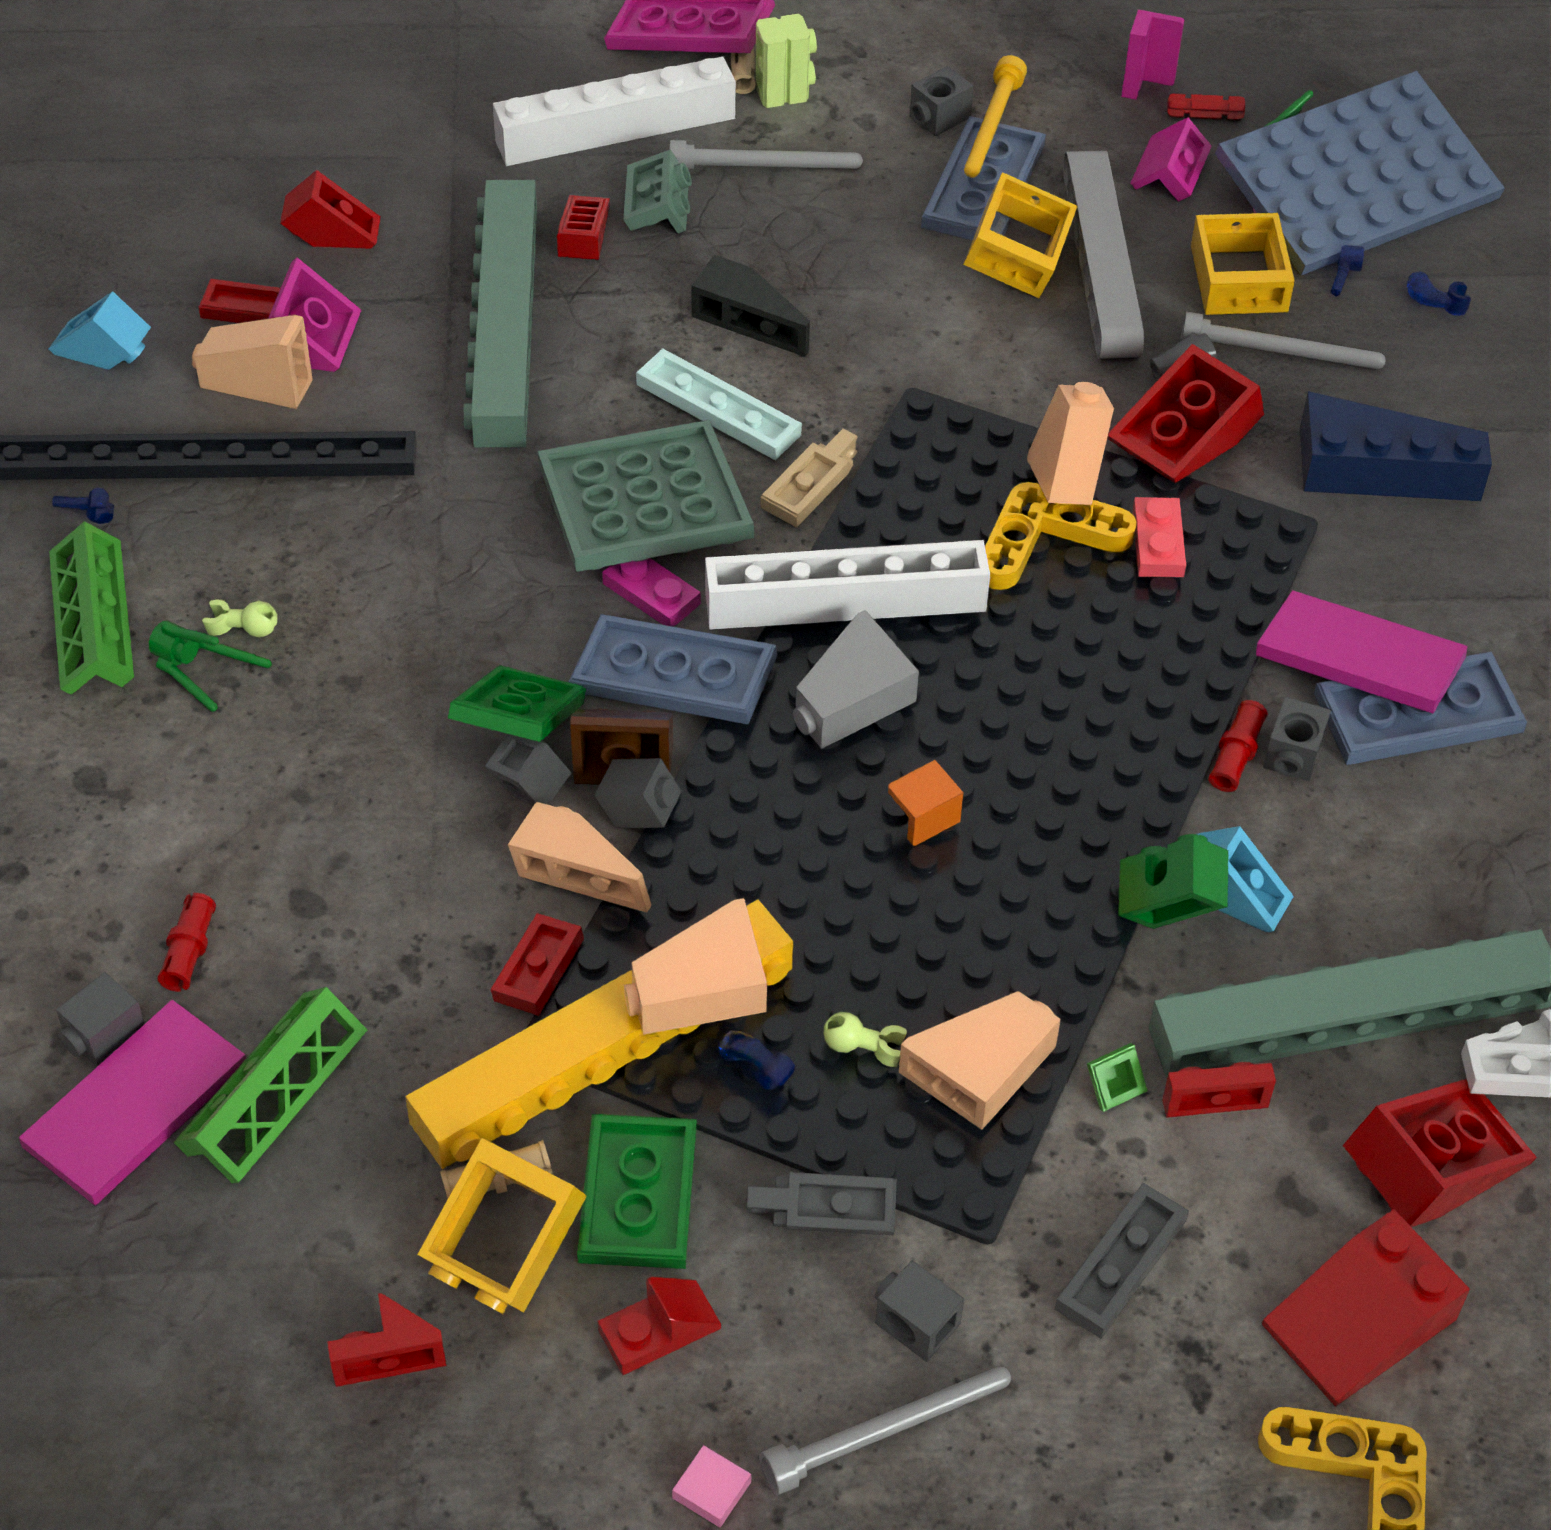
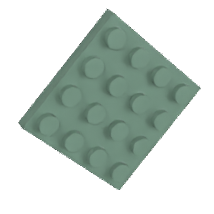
(644, 495)

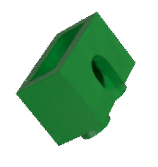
(1173, 882)

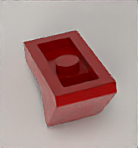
(661, 1323)
(401, 1348)

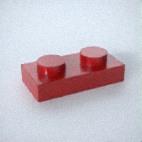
(537, 964)
(1218, 1089)

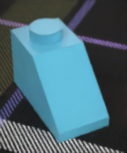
(102, 334)
(1254, 888)

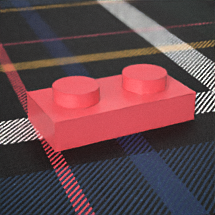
(1159, 537)

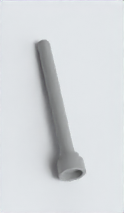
(763, 158)
(1280, 344)
(786, 1466)

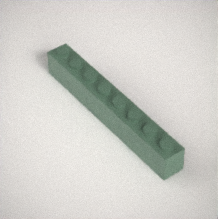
(504, 315)
(1353, 1002)

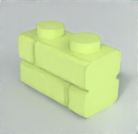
(784, 60)

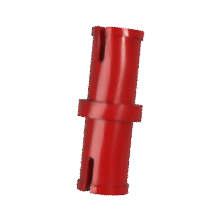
(1238, 746)
(186, 942)

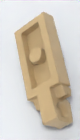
(810, 479)

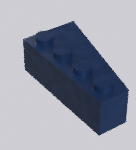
(1389, 452)

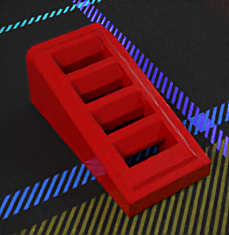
(582, 227)

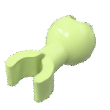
(256, 619)
(848, 1033)

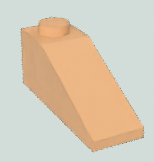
(572, 855)

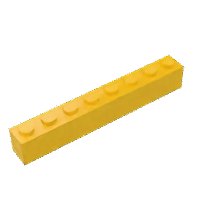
(554, 1060)

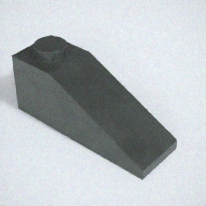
(747, 304)

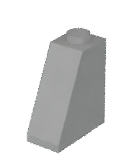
(854, 683)

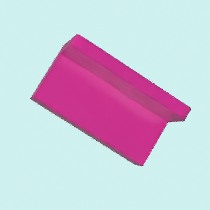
(1152, 51)
(1174, 158)

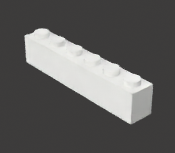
(614, 110)
(845, 582)

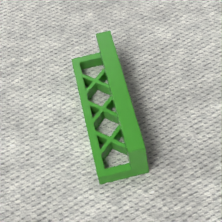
(99, 604)
(255, 1074)

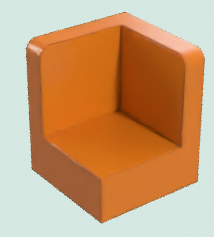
(928, 800)

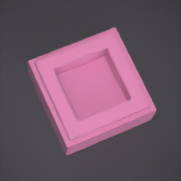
(711, 1486)

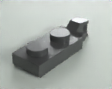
(828, 1203)

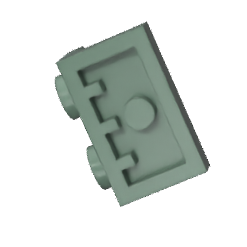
(657, 191)

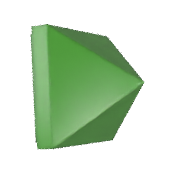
(1117, 1077)

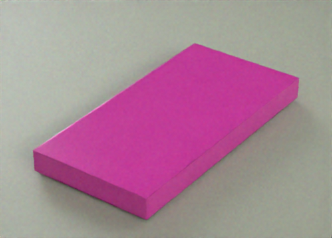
(688, 25)
(1362, 651)
(132, 1102)

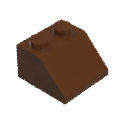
(612, 734)

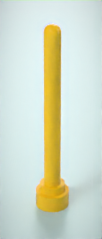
(1008, 76)

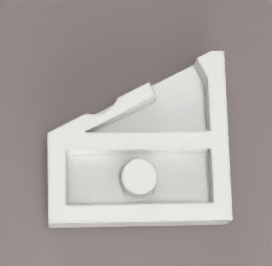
(1511, 1060)

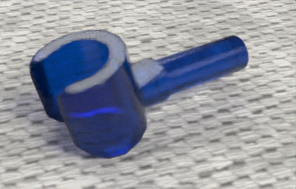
(1350, 260)
(97, 505)

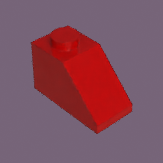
(328, 215)

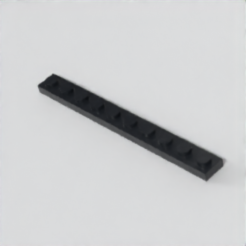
(207, 455)

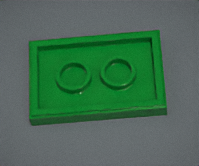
(517, 703)
(637, 1191)

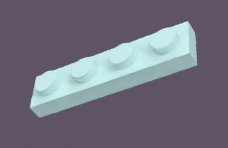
(719, 402)

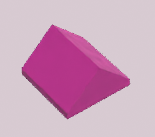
(326, 314)

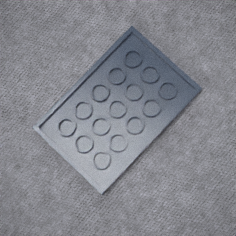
(1360, 170)

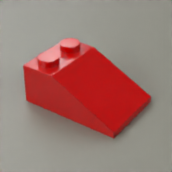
(1189, 415)
(1436, 1150)
(1367, 1308)

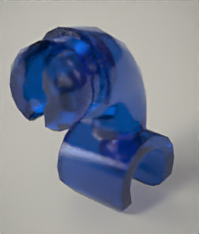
(1425, 293)
(773, 1067)

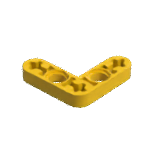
(1046, 518)
(1383, 1472)

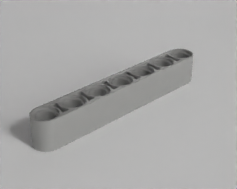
(1103, 255)

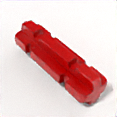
(1206, 106)

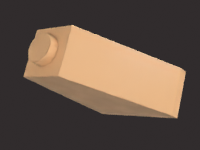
(257, 360)
(1071, 443)
(700, 974)
(981, 1055)

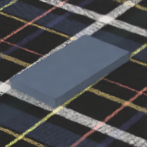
(961, 200)
(674, 668)
(1375, 728)

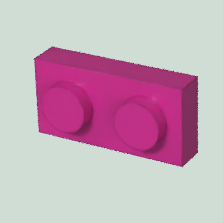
(653, 590)

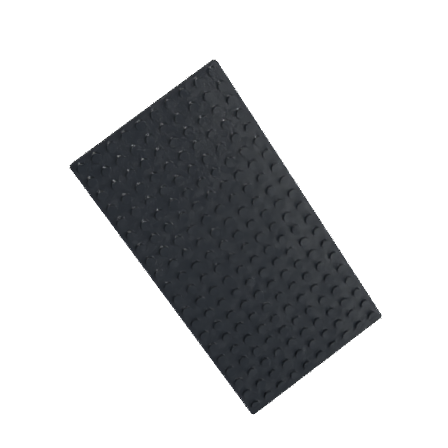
(1078, 740)

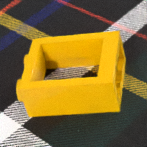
(1008, 259)
(1242, 290)
(461, 1207)

